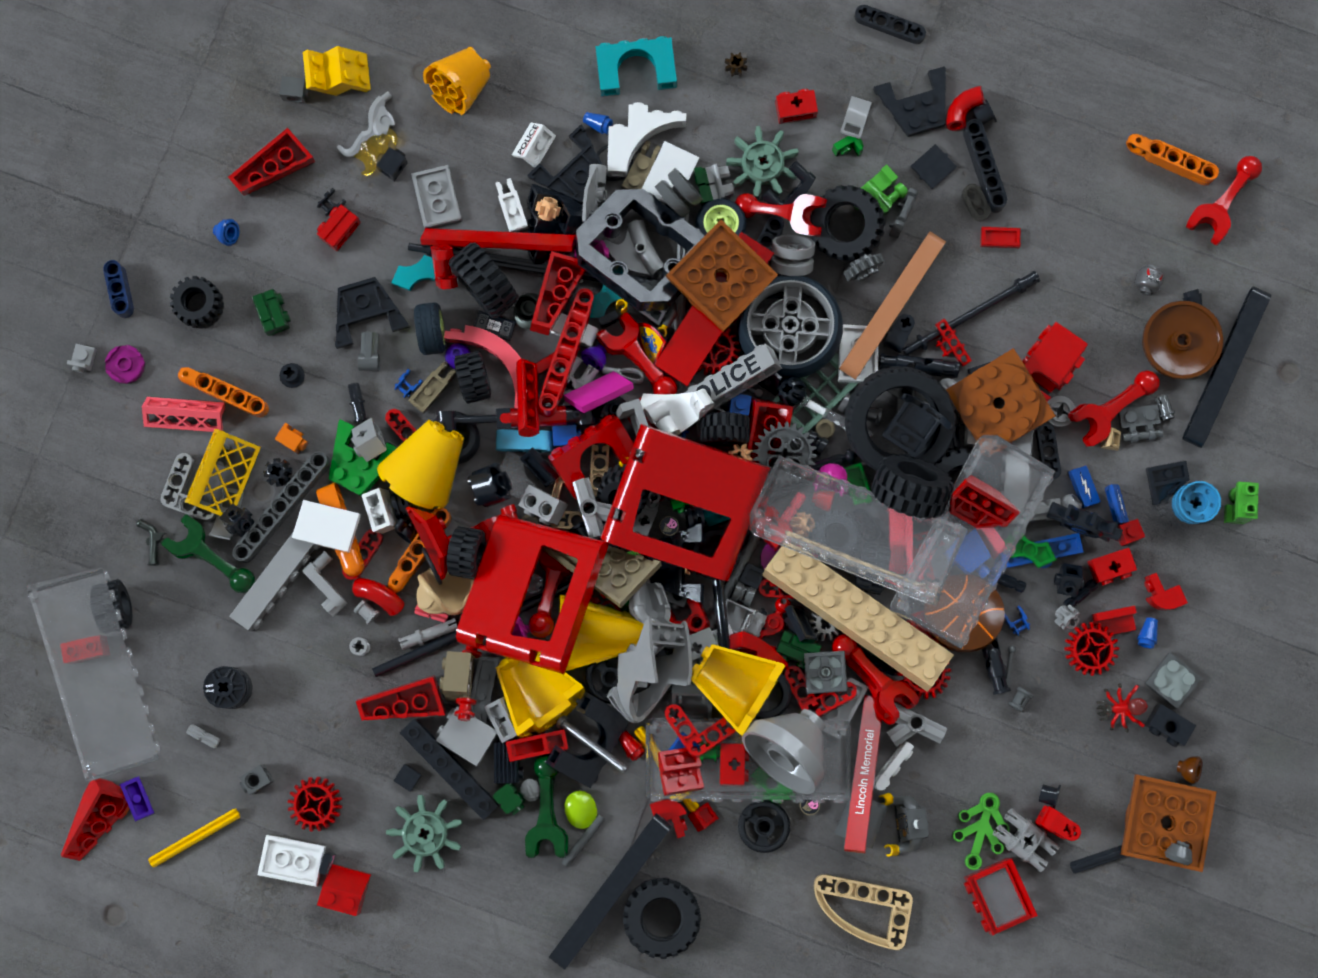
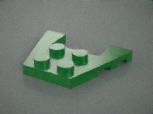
(348, 468)

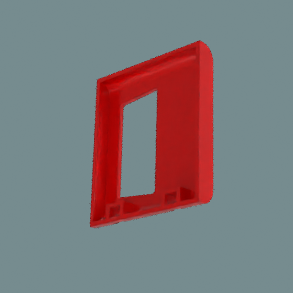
(693, 476)
(504, 581)

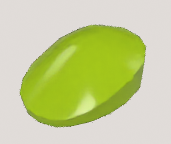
(580, 809)

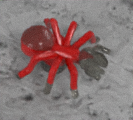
(1125, 708)

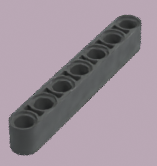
(272, 510)

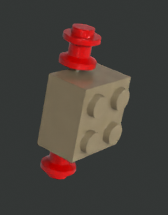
(458, 680)

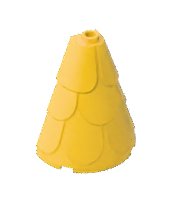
(603, 635)

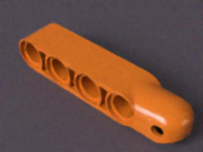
(1181, 157)
(195, 379)
(409, 555)
(351, 562)

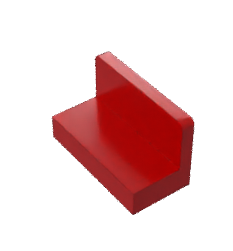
(1116, 620)

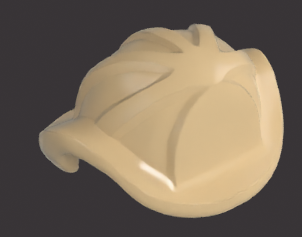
(443, 598)

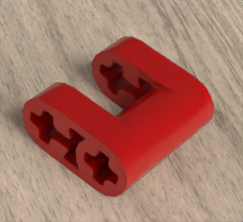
(443, 275)

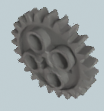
(786, 435)

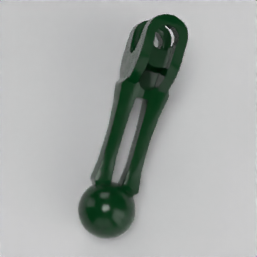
(194, 546)
(546, 824)

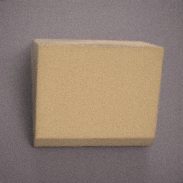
(1112, 442)

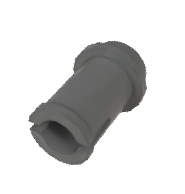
(1165, 408)

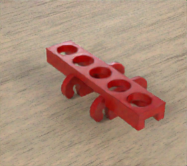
(954, 349)

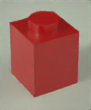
(1131, 532)

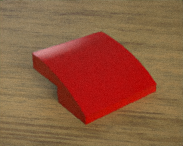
(679, 771)

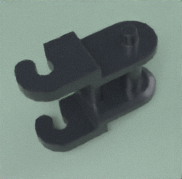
(321, 203)

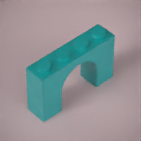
(657, 51)

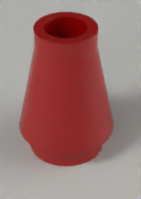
(631, 746)

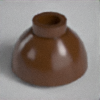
(1191, 769)

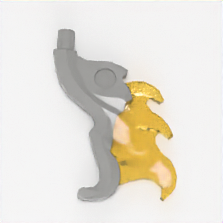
(375, 139)

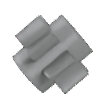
(1067, 617)

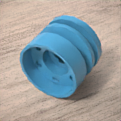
(1204, 494)

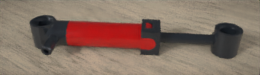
(509, 418)

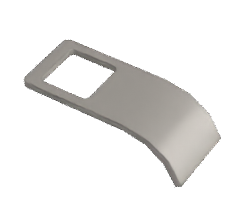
(856, 115)
(219, 528)

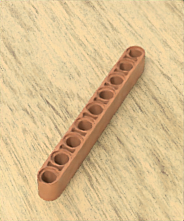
(892, 305)

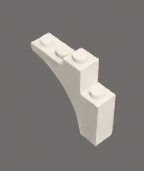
(642, 125)

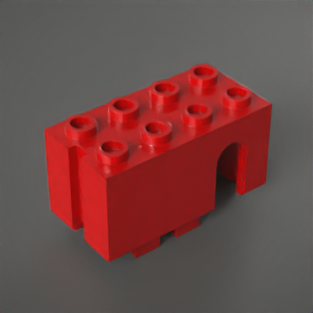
(1054, 357)

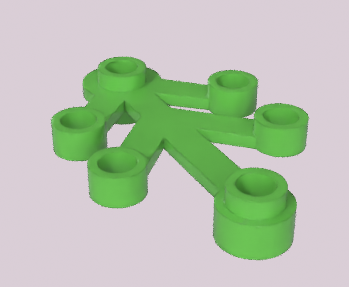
(982, 827)

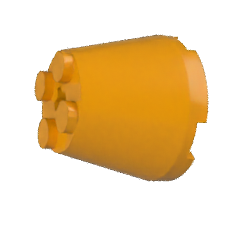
(457, 80)

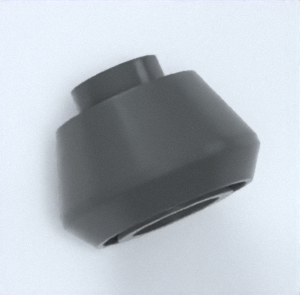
(1179, 853)

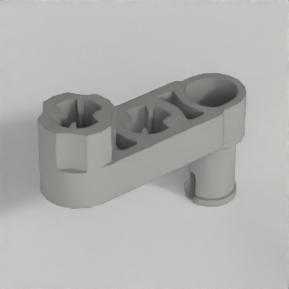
(649, 513)
(334, 600)

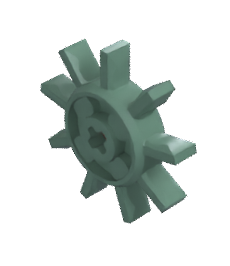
(754, 155)
(414, 827)

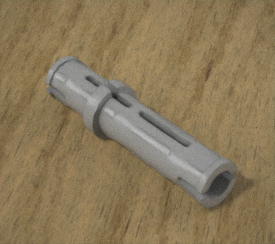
(420, 637)

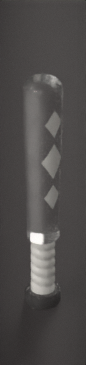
(827, 413)

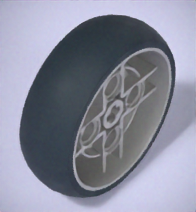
(825, 328)

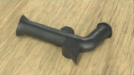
(155, 537)

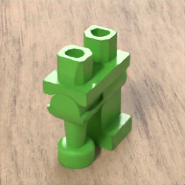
(882, 182)
(1246, 503)

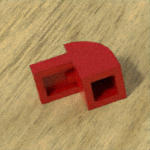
(1161, 598)
(671, 810)

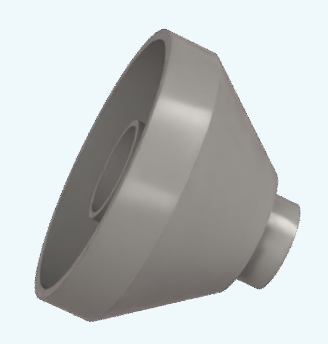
(789, 749)

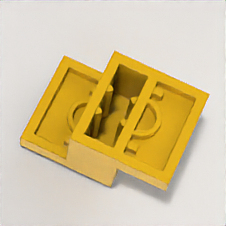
(336, 71)

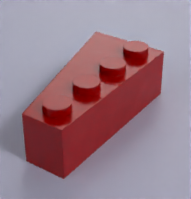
(274, 161)
(558, 286)
(412, 699)

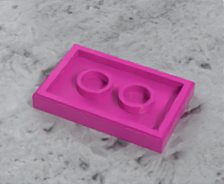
(598, 392)

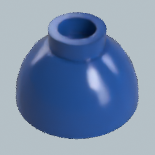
(227, 232)

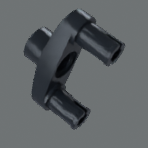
(806, 180)

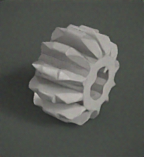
(817, 626)

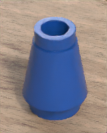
(598, 122)
(1148, 635)

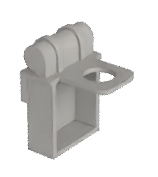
(744, 618)

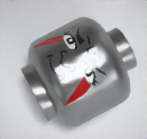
(1149, 279)

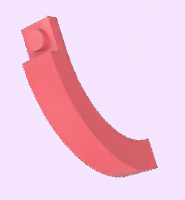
(489, 342)

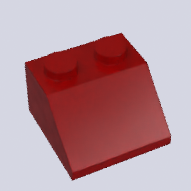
(344, 890)

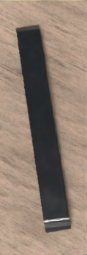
(1226, 367)
(610, 891)

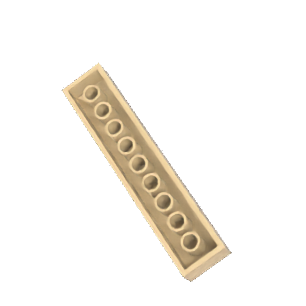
(858, 616)

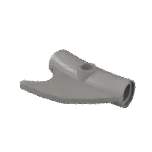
(594, 191)
(629, 252)

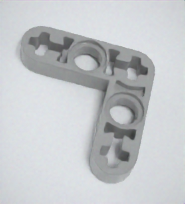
(180, 497)

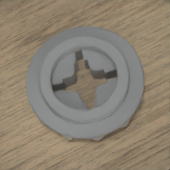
(1067, 406)

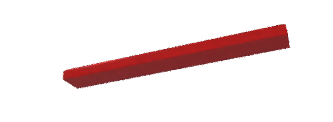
(499, 240)

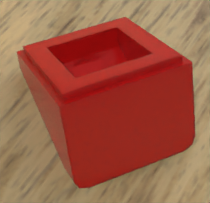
(703, 817)

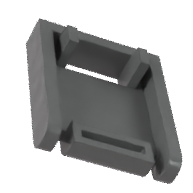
(904, 211)
(691, 701)

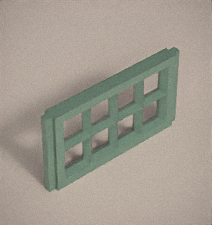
(815, 392)

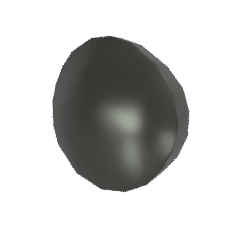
(525, 309)

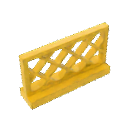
(206, 468)

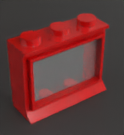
(999, 896)

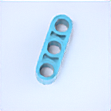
(511, 441)

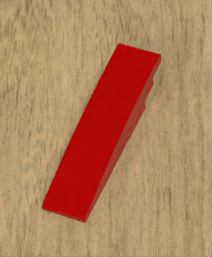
(698, 333)

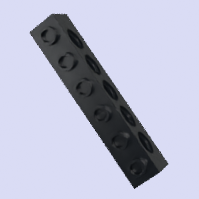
(449, 768)

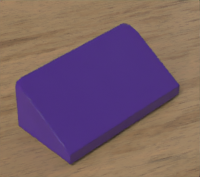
(137, 798)

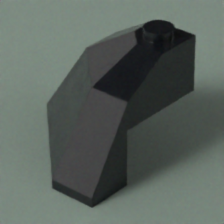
(566, 223)

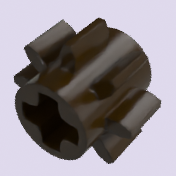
(734, 70)

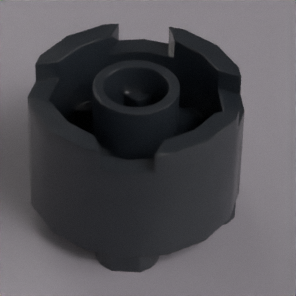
(490, 485)

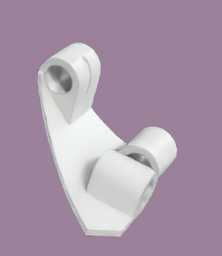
(676, 411)

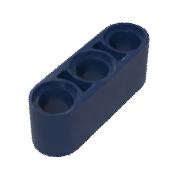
(112, 283)

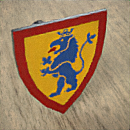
(651, 341)

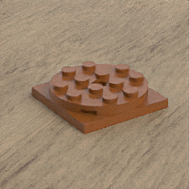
(726, 253)
(1004, 378)
(1190, 818)

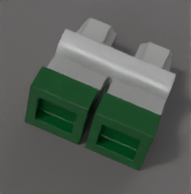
(710, 185)

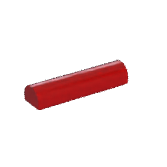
(527, 398)

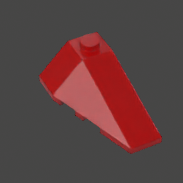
(761, 415)
(98, 810)

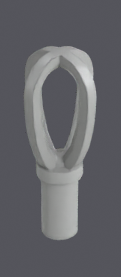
(606, 370)

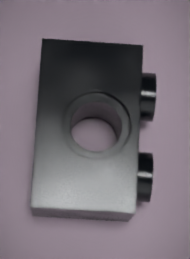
(1181, 727)

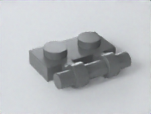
(1140, 417)

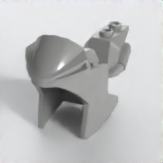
(638, 663)

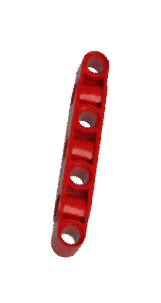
(566, 352)

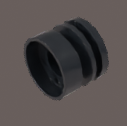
(238, 683)

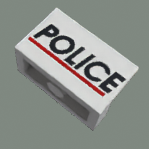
(534, 144)

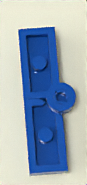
(1060, 546)

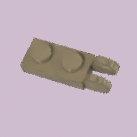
(640, 168)
(431, 388)

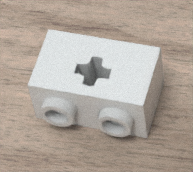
(379, 510)

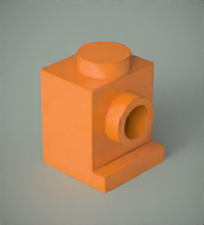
(291, 439)

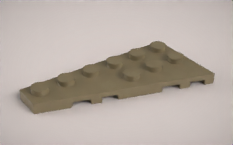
(619, 574)

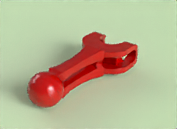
(797, 213)
(1216, 213)
(629, 347)
(1101, 415)
(541, 623)
(882, 687)

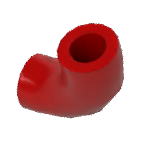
(961, 106)
(378, 594)

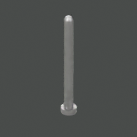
(563, 723)

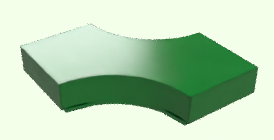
(1038, 553)

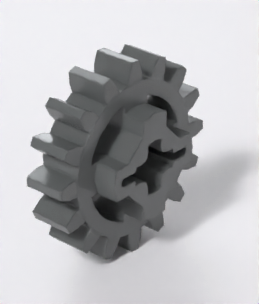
(864, 267)

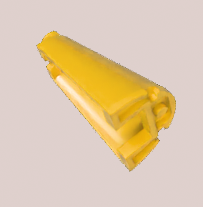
(424, 466)
(736, 683)
(536, 695)

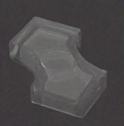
(516, 473)

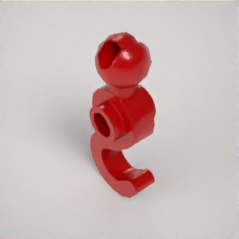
(775, 622)

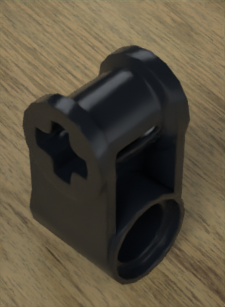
(898, 335)

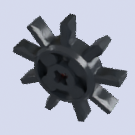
(1084, 522)

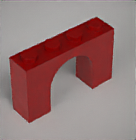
(567, 459)

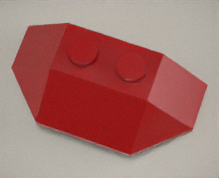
(981, 505)
(433, 537)

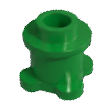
(712, 754)

